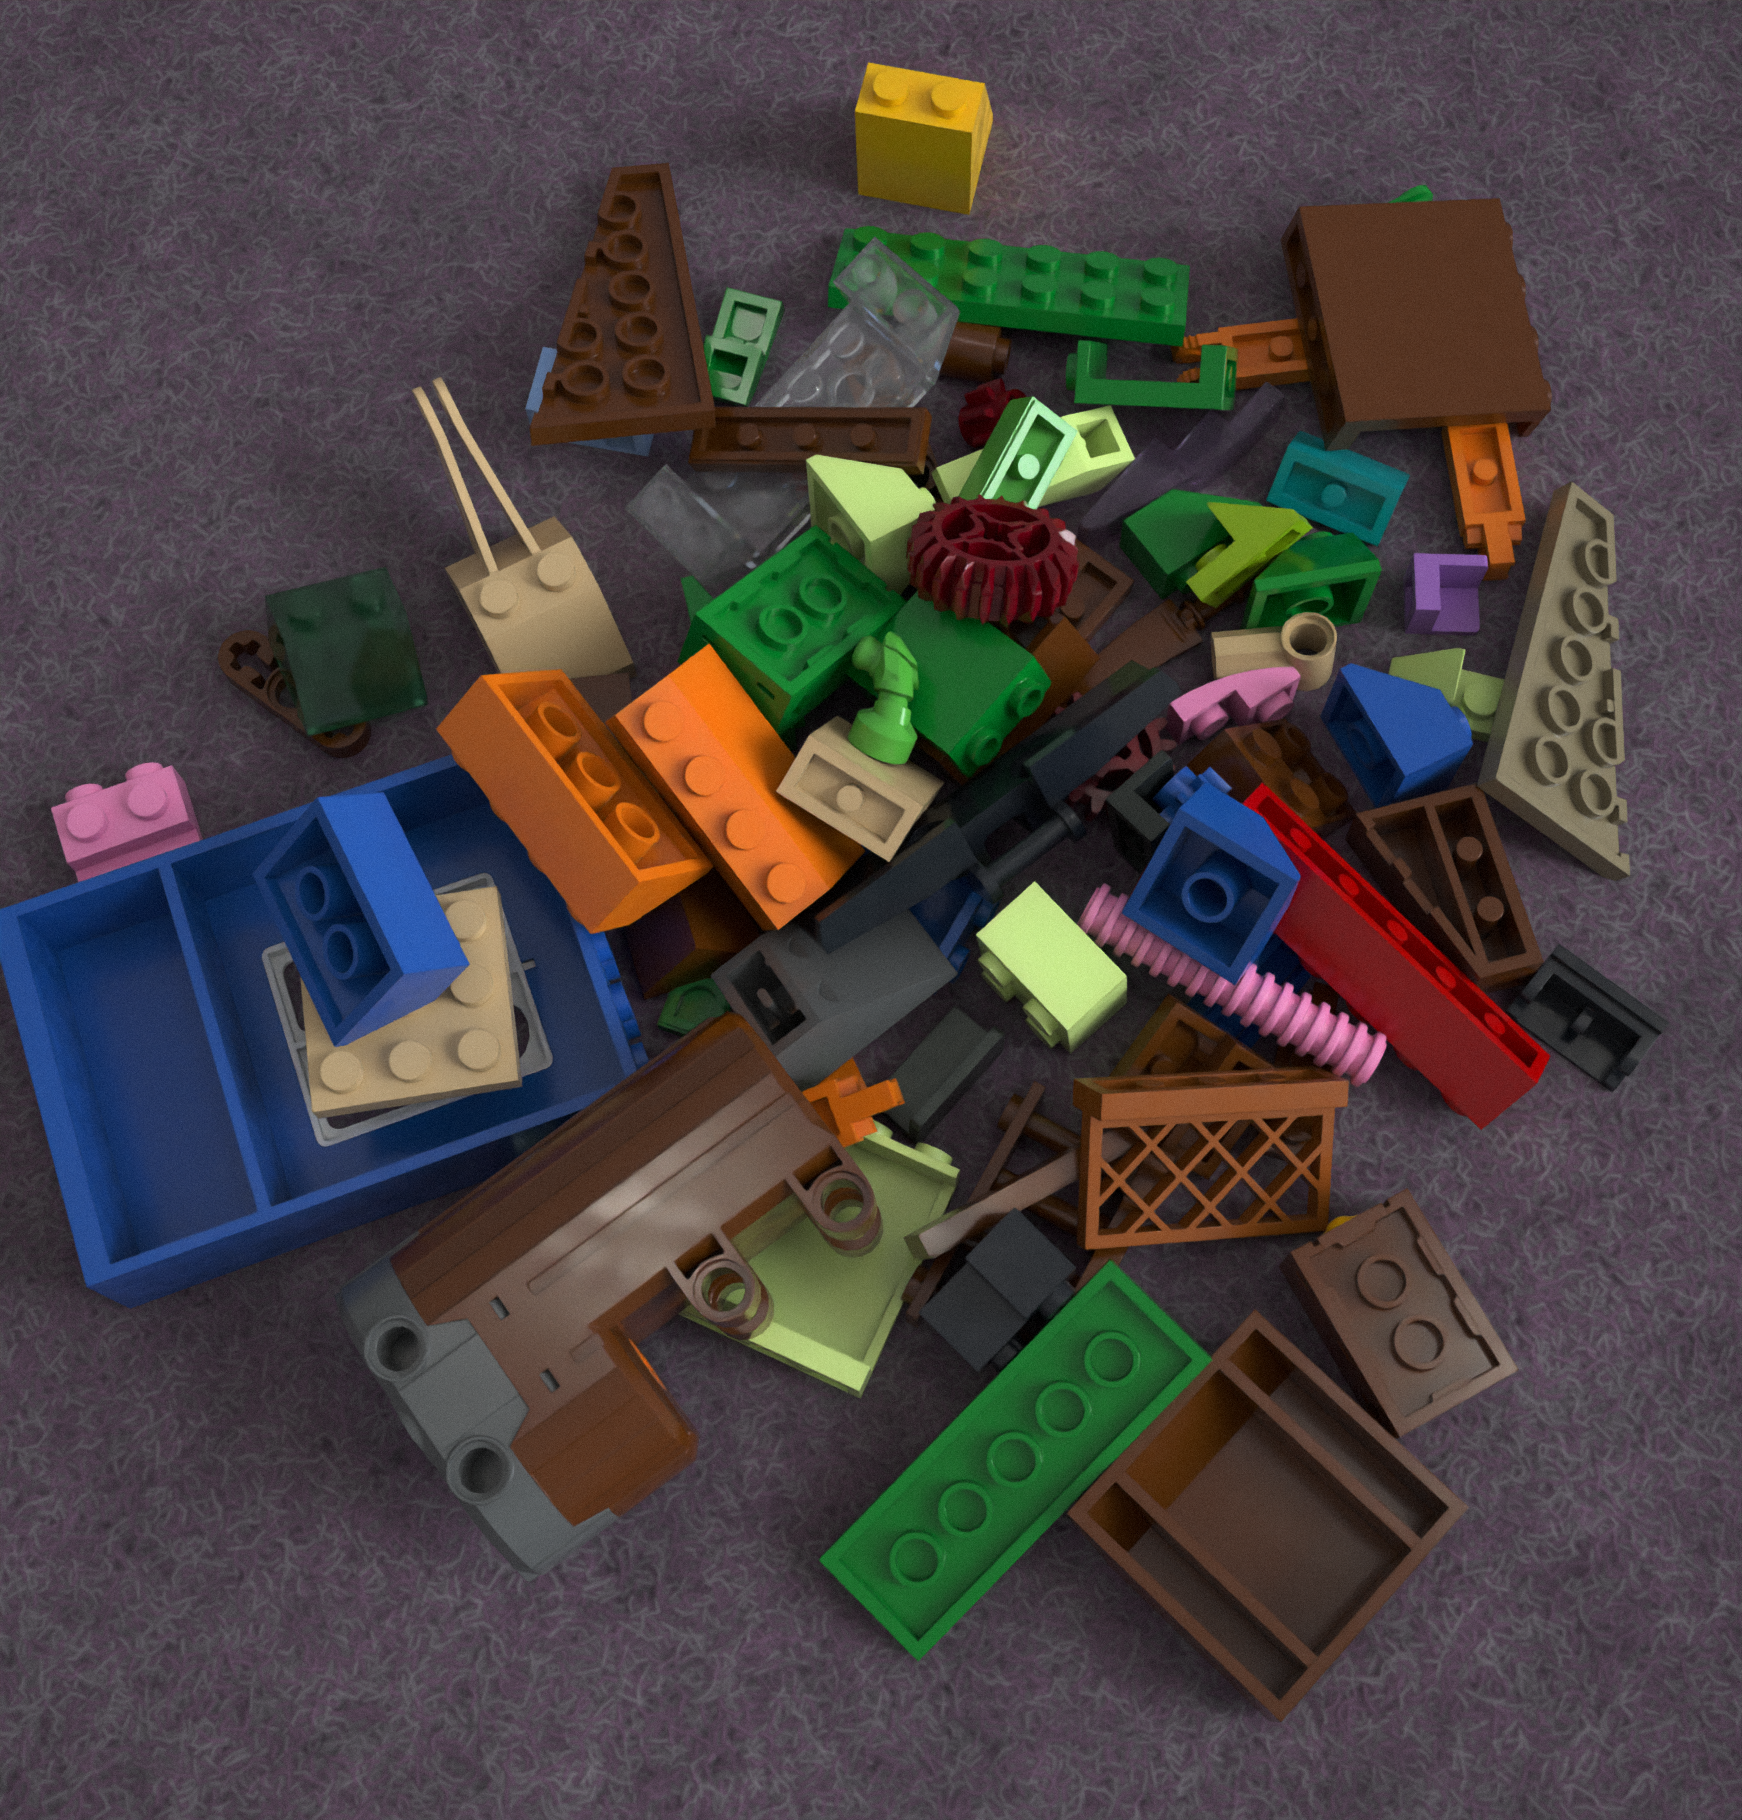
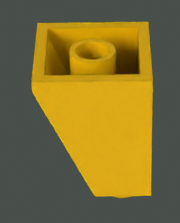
(921, 137)

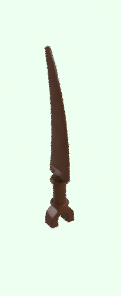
(1157, 637)

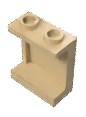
(856, 792)

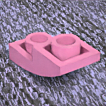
(1246, 696)

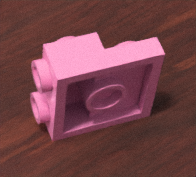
(126, 821)

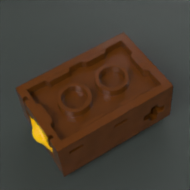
(1396, 1315)

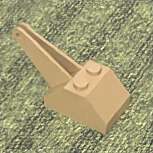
(531, 591)

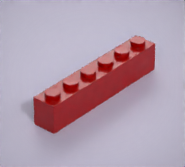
(1398, 977)

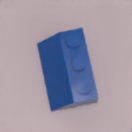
(358, 915)

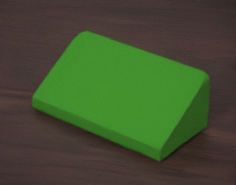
(1020, 454)

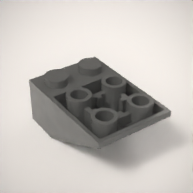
(828, 1007)

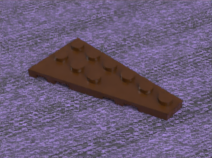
(632, 330)

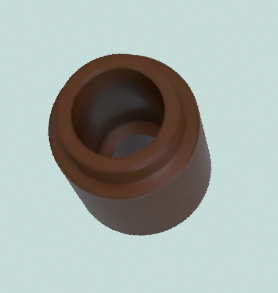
(976, 353)

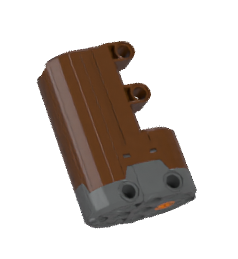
(525, 1300)

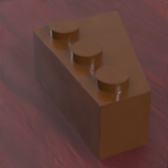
(1452, 882)

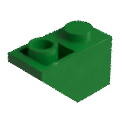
(1173, 536)

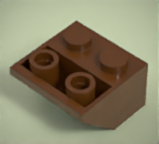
(1282, 760)

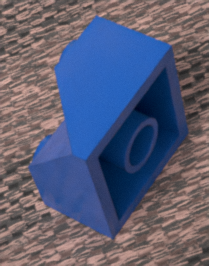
(1215, 884)

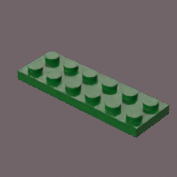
(1039, 285)
(1014, 1459)

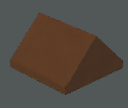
(689, 935)

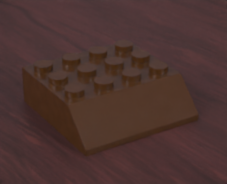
(1266, 1516)

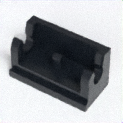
(1586, 1018)

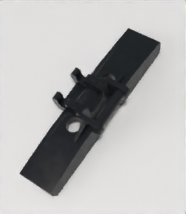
(1020, 785)

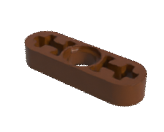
(251, 681)

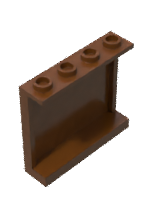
(1413, 317)

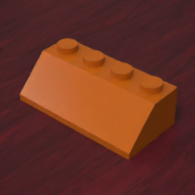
(720, 775)
(572, 797)

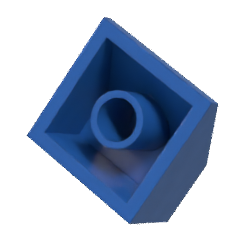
(1395, 734)

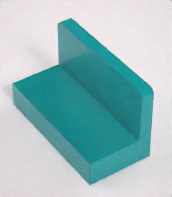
(1337, 488)

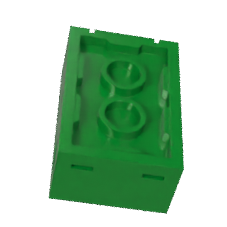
(794, 625)

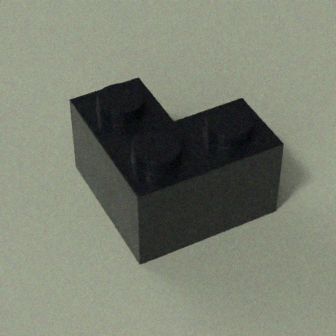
(1000, 1291)

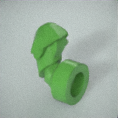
(886, 728)

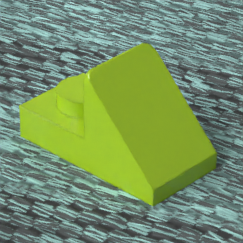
(1259, 539)

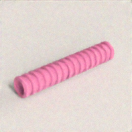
(1253, 998)

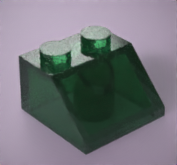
(345, 650)

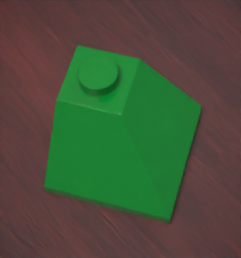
(1316, 576)

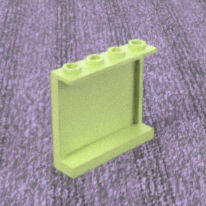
(841, 1309)

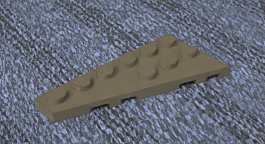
(1560, 698)

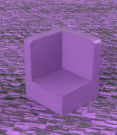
(1443, 593)

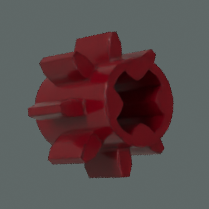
(984, 411)

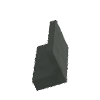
(1135, 817)
(942, 1072)

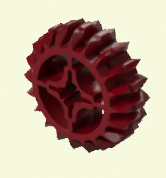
(992, 560)

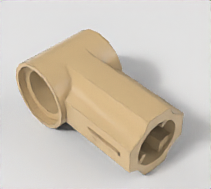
(1276, 647)

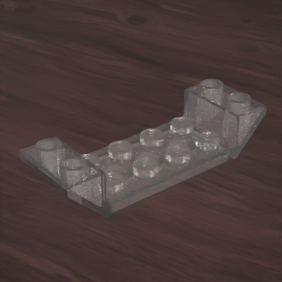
(873, 354)

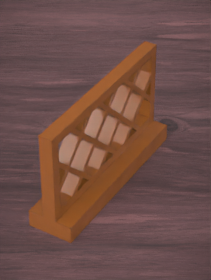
(1195, 1099)

